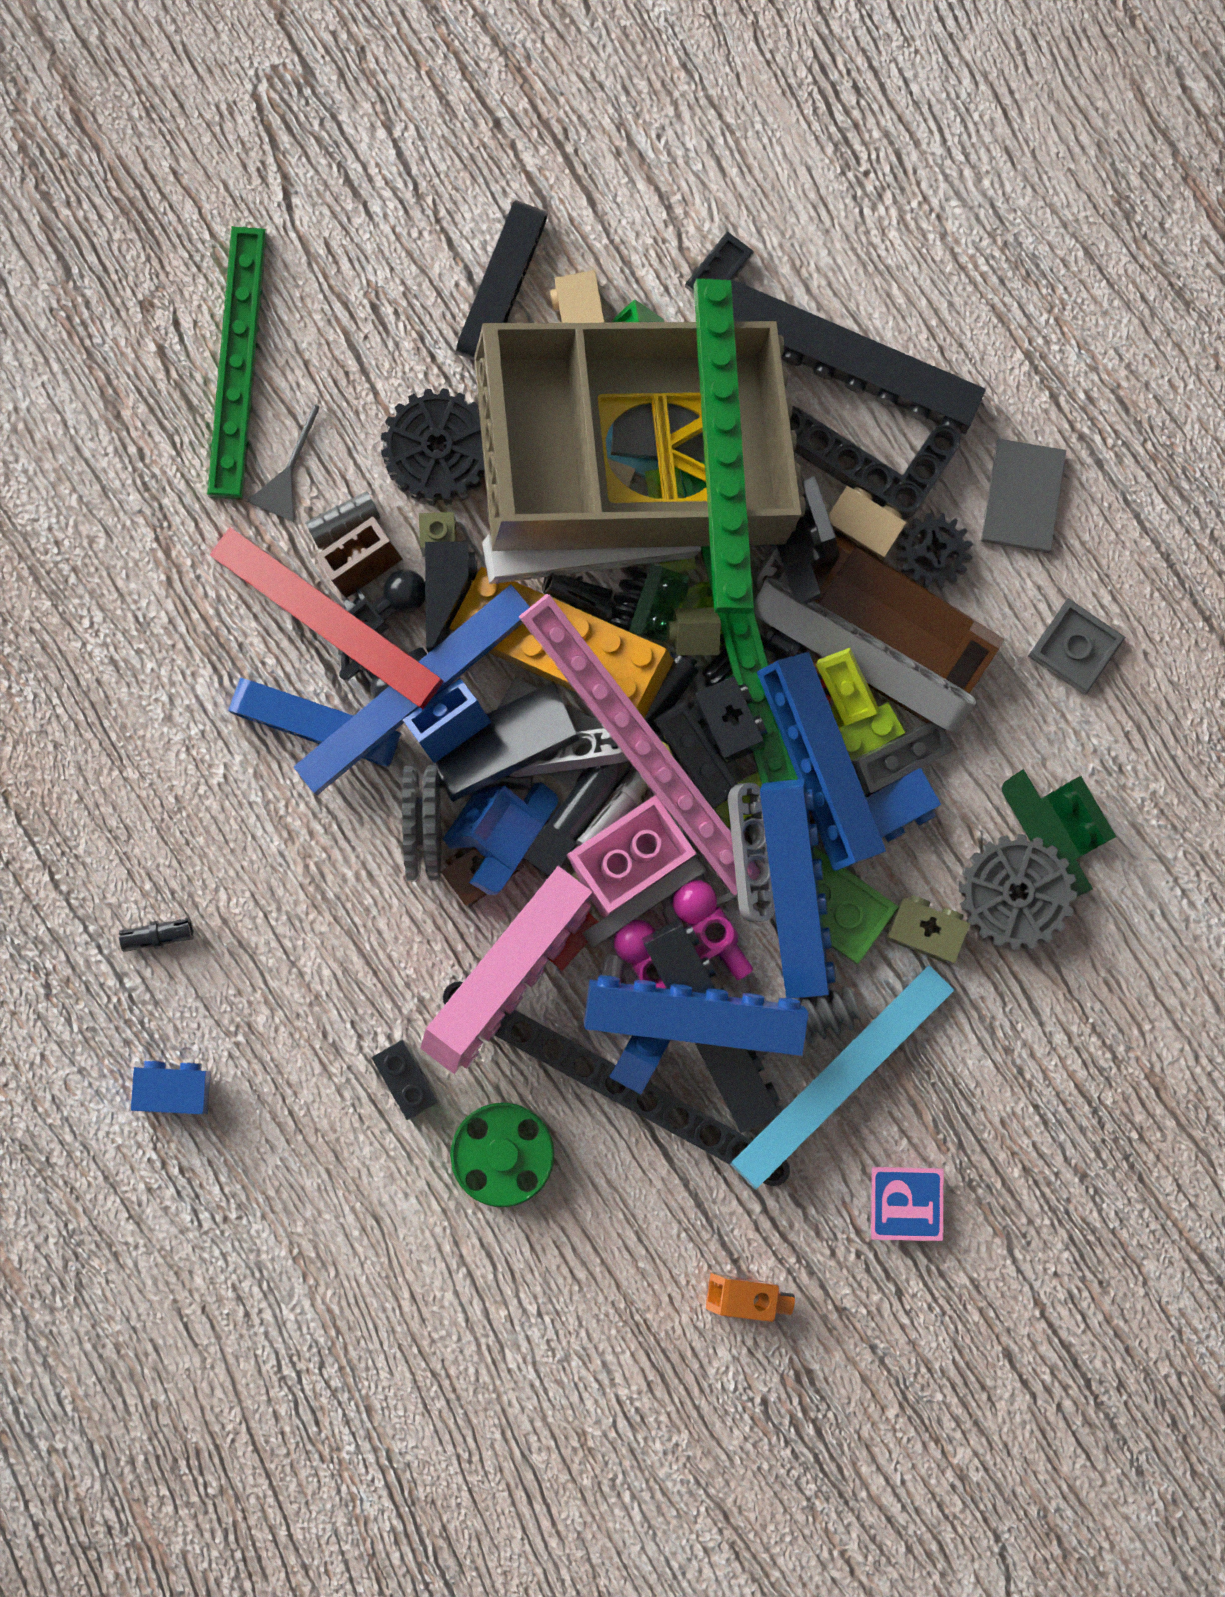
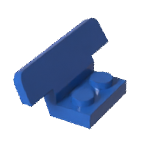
(501, 830)

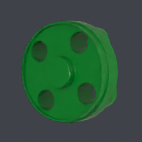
(502, 1154)

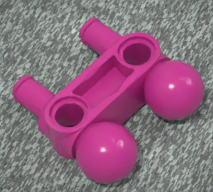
(697, 906)

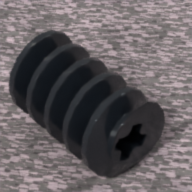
(629, 598)

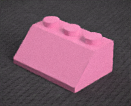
(630, 856)

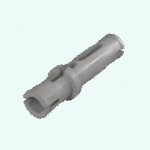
(626, 798)

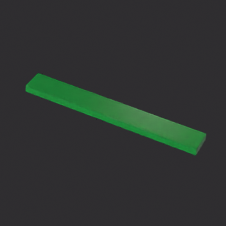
(237, 363)

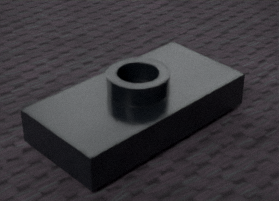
(723, 261)

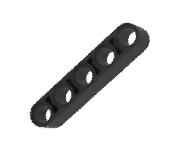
(503, 274)

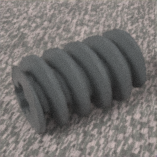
(831, 1013)

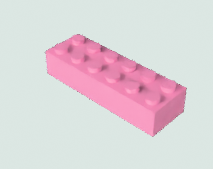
(505, 971)

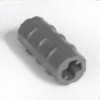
(341, 519)

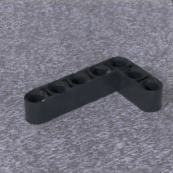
(868, 465)

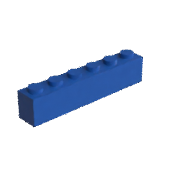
(821, 760)
(796, 888)
(696, 1016)

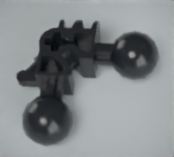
(401, 593)

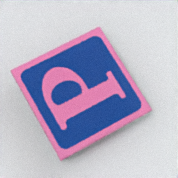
(907, 1204)

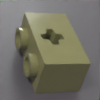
(943, 944)

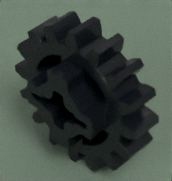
(948, 547)

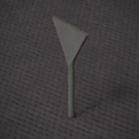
(278, 494)

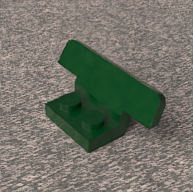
(1063, 818)

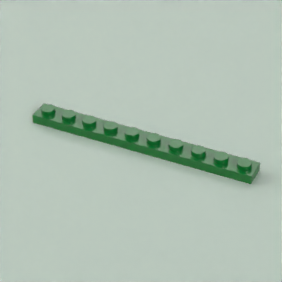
(723, 447)
(746, 658)

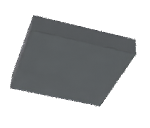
(1076, 646)

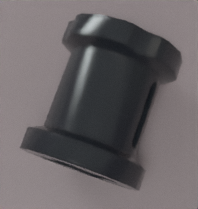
(780, 644)

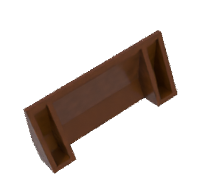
(905, 617)

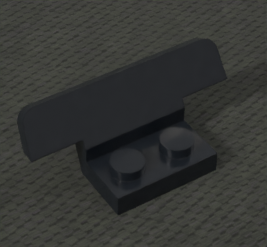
(808, 545)

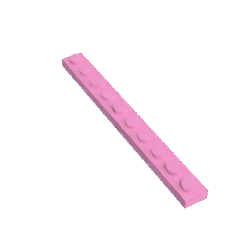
(634, 737)

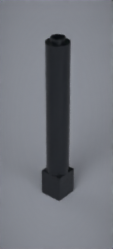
(600, 782)

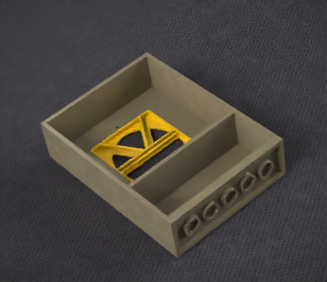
(546, 420)

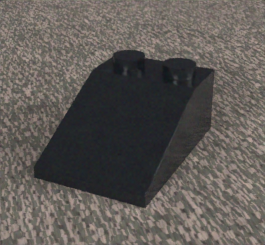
(447, 582)

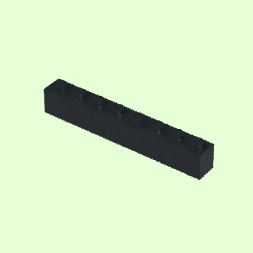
(862, 362)

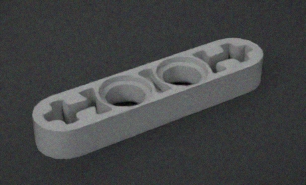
(568, 760)
(745, 853)
(644, 901)

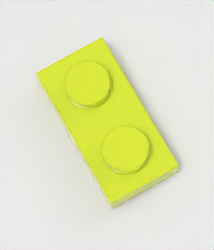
(847, 686)

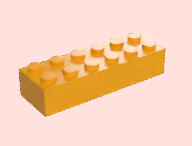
(631, 660)

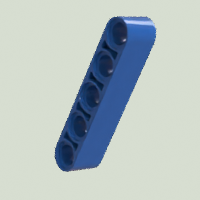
(299, 717)

